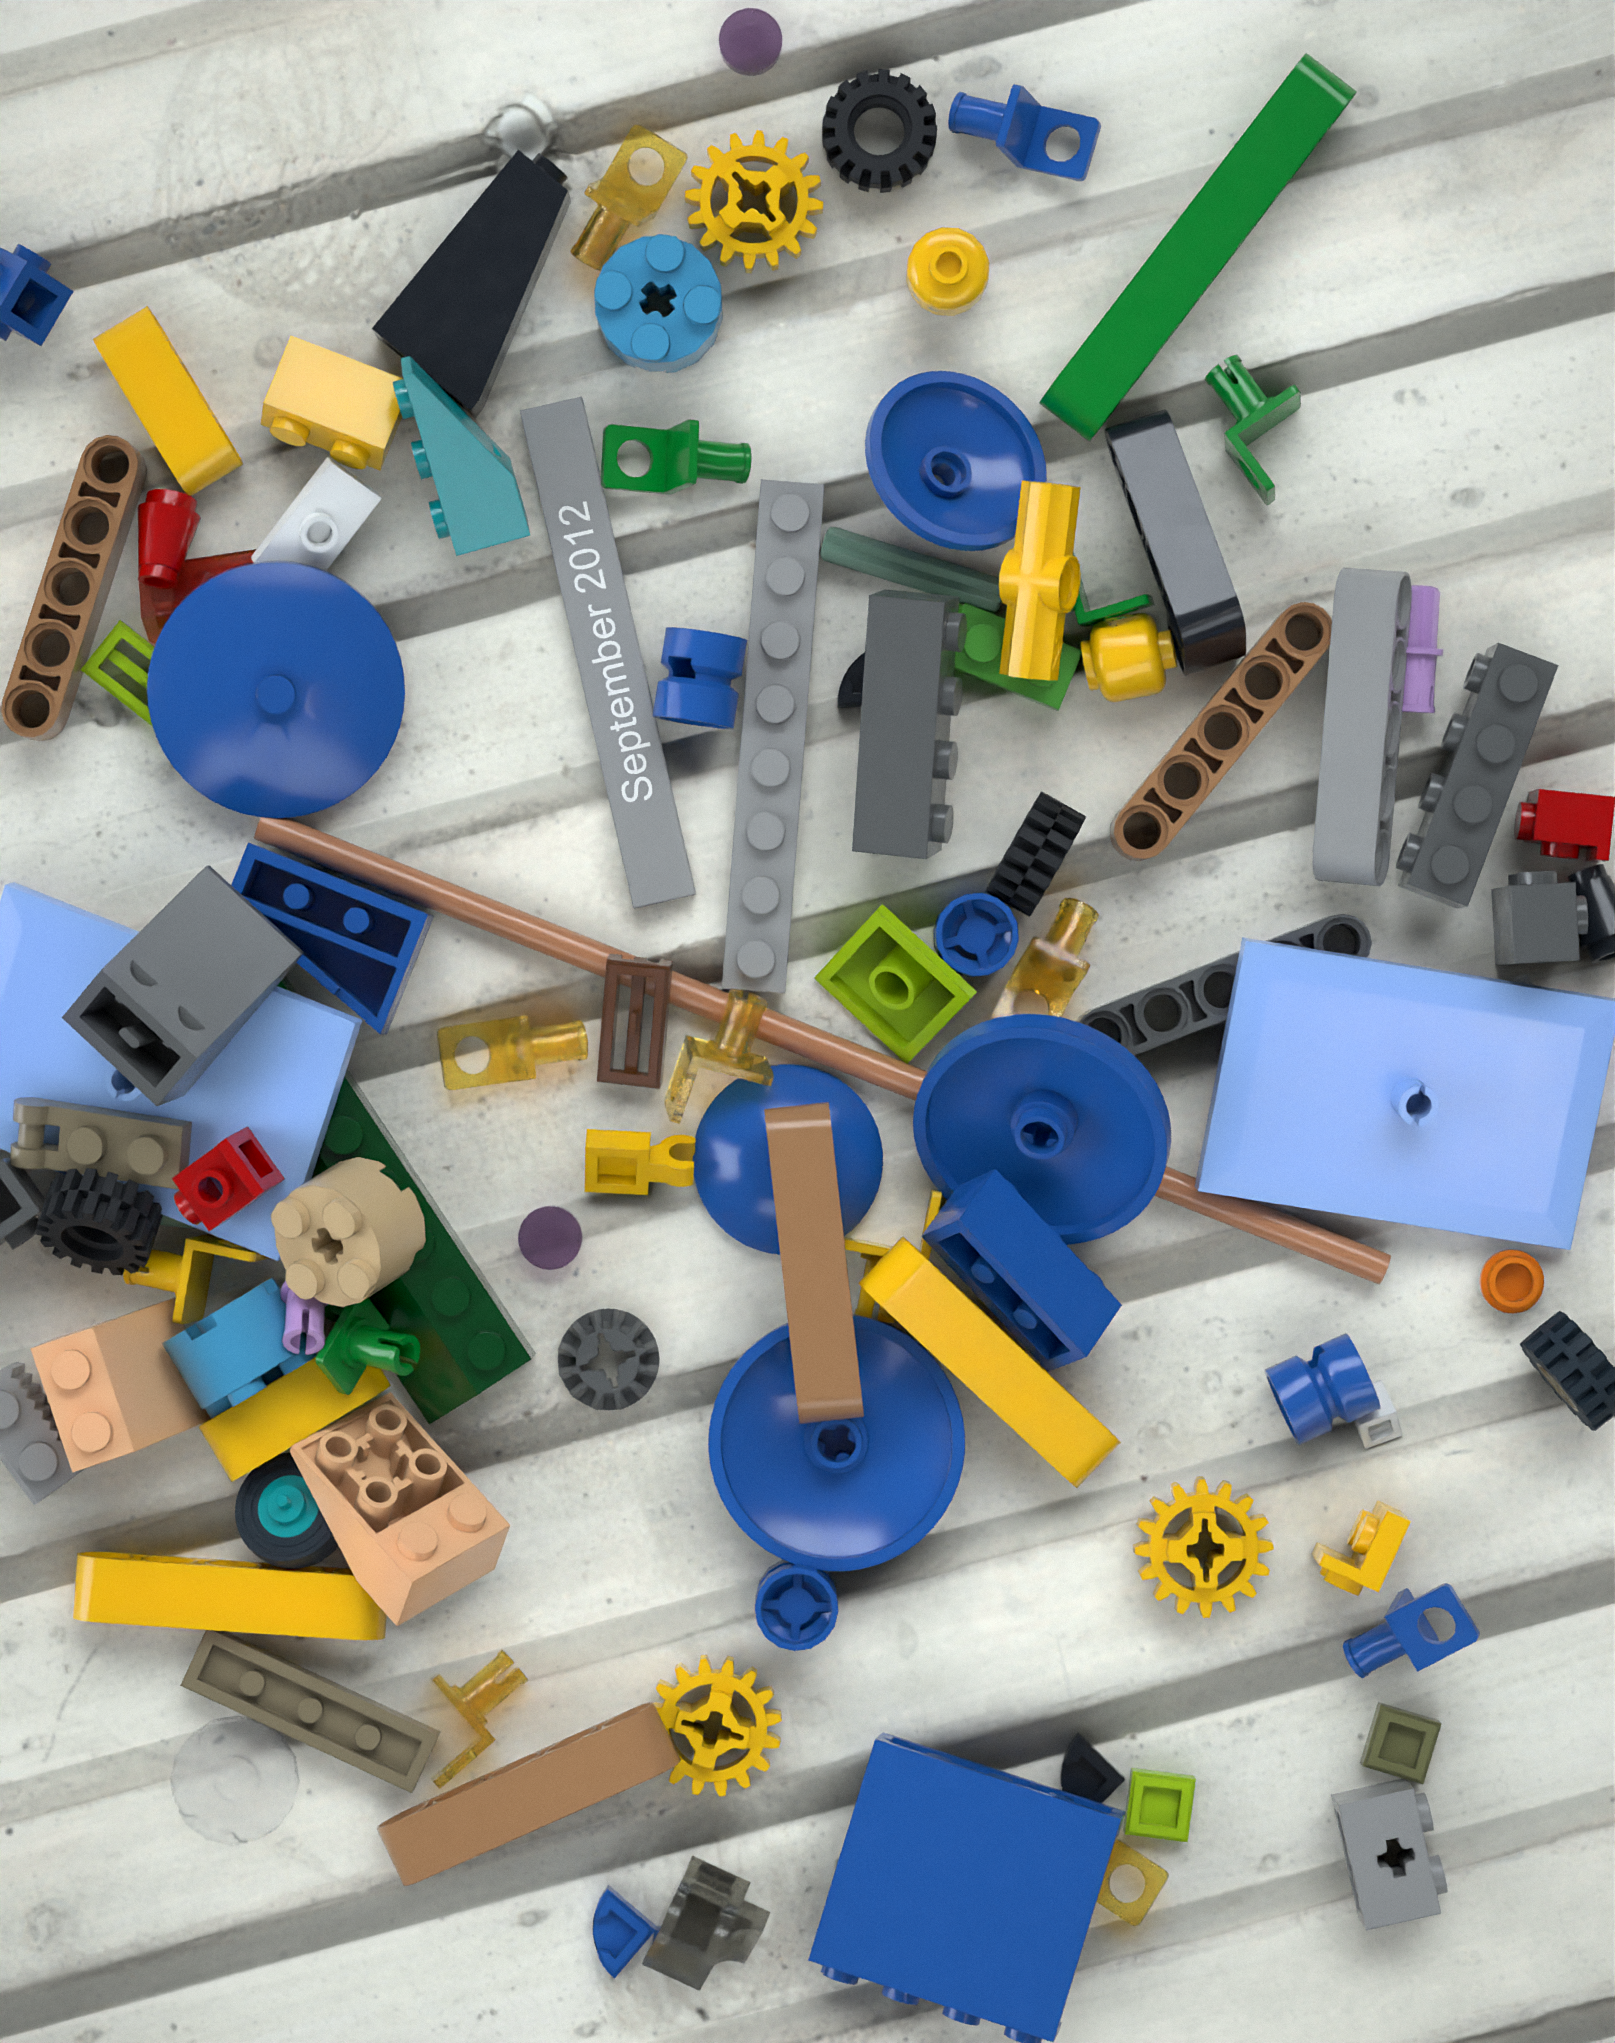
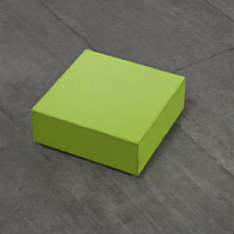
(1159, 1805)

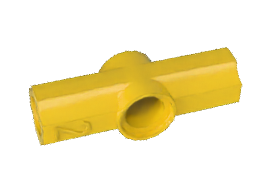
(1039, 580)

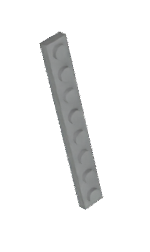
(773, 736)

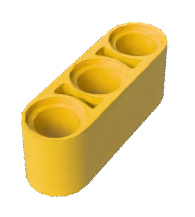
(168, 401)
(283, 1416)

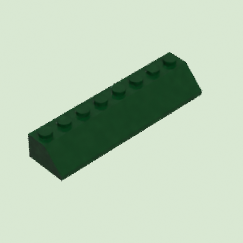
(444, 1296)

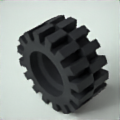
(879, 92)
(1035, 854)
(99, 1221)

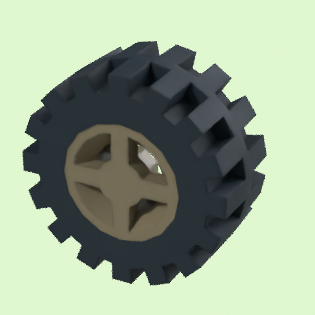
(1573, 1369)

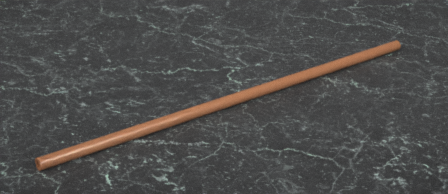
(773, 1028)

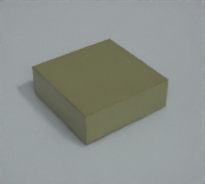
(1400, 1743)

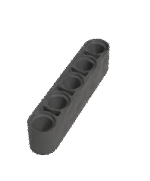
(1188, 991)

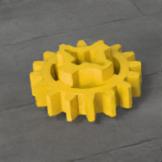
(775, 182)
(1232, 1547)
(741, 1735)

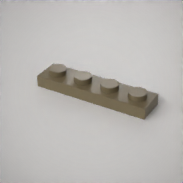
(310, 1708)

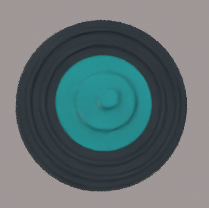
(281, 1516)

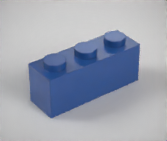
(1022, 1270)

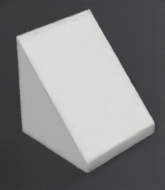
(1381, 1424)

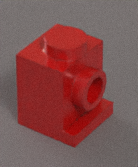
(1566, 823)
(241, 1169)

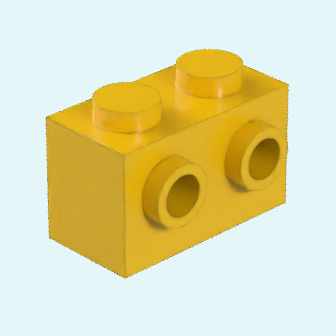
(332, 405)

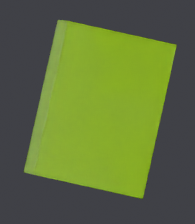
(895, 984)

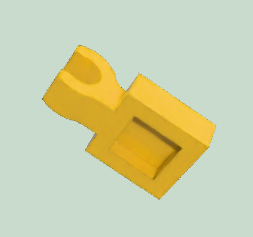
(627, 1163)

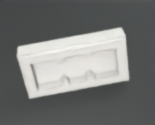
(320, 519)

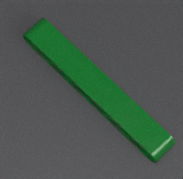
(1197, 247)

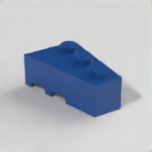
(350, 936)

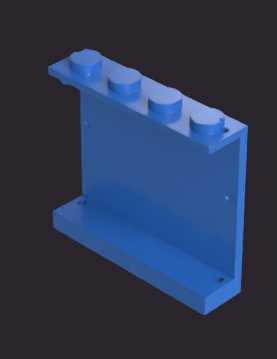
(965, 1888)

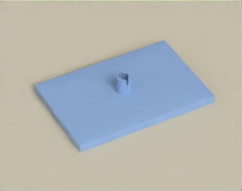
(272, 1075)
(1406, 1094)

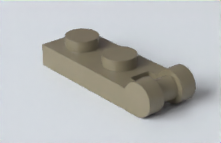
(104, 1139)

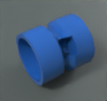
(699, 678)
(976, 934)
(1322, 1388)
(796, 1605)

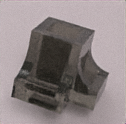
(704, 1925)

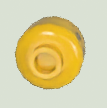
(947, 271)
(1128, 657)

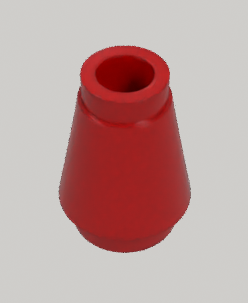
(164, 536)

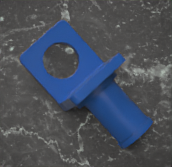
(1023, 129)
(1411, 1633)

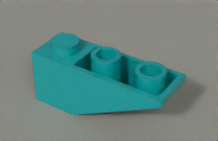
(471, 473)

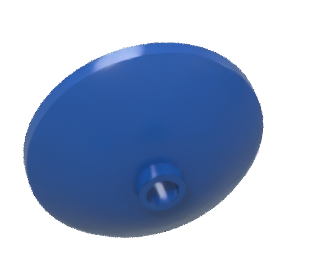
(967, 438)
(734, 1158)

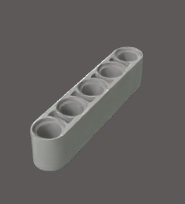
(1362, 726)

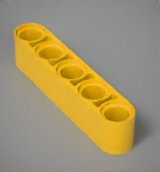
(989, 1362)
(224, 1596)

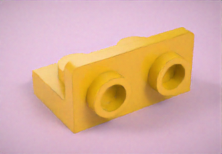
(1375, 1544)

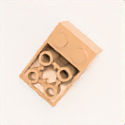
(399, 1508)

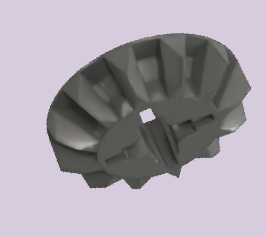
(623, 1333)

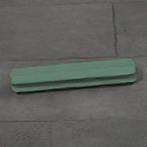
(910, 568)

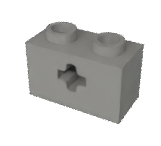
(1380, 1891)

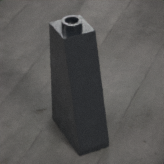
(478, 282)

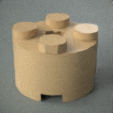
(347, 1233)

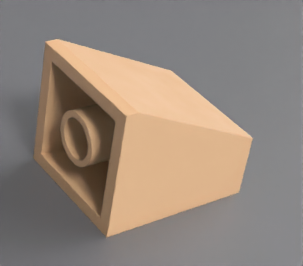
(116, 1386)

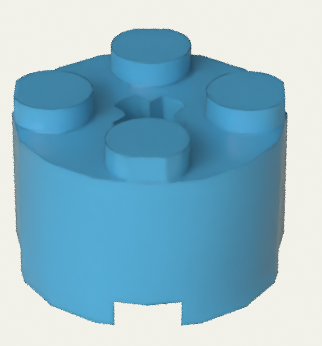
(664, 267)
(236, 1350)

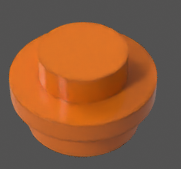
(1511, 1281)

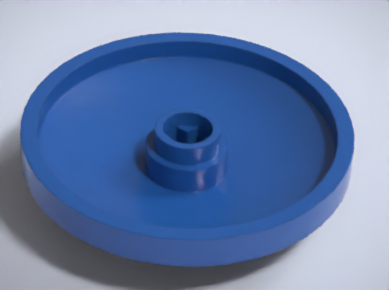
(276, 689)
(1053, 1114)
(843, 1487)

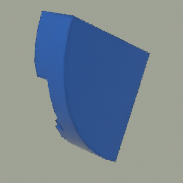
(618, 1931)

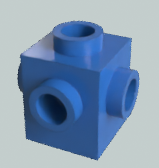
(29, 295)

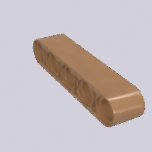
(67, 557)
(1247, 714)
(814, 1262)
(528, 1793)

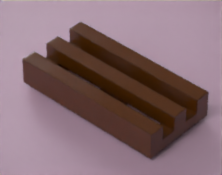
(639, 969)

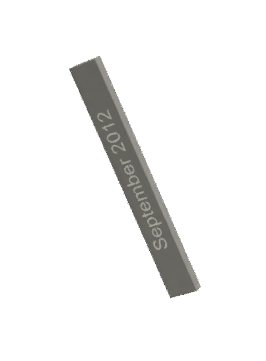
(607, 652)

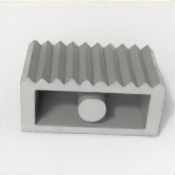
(30, 1436)

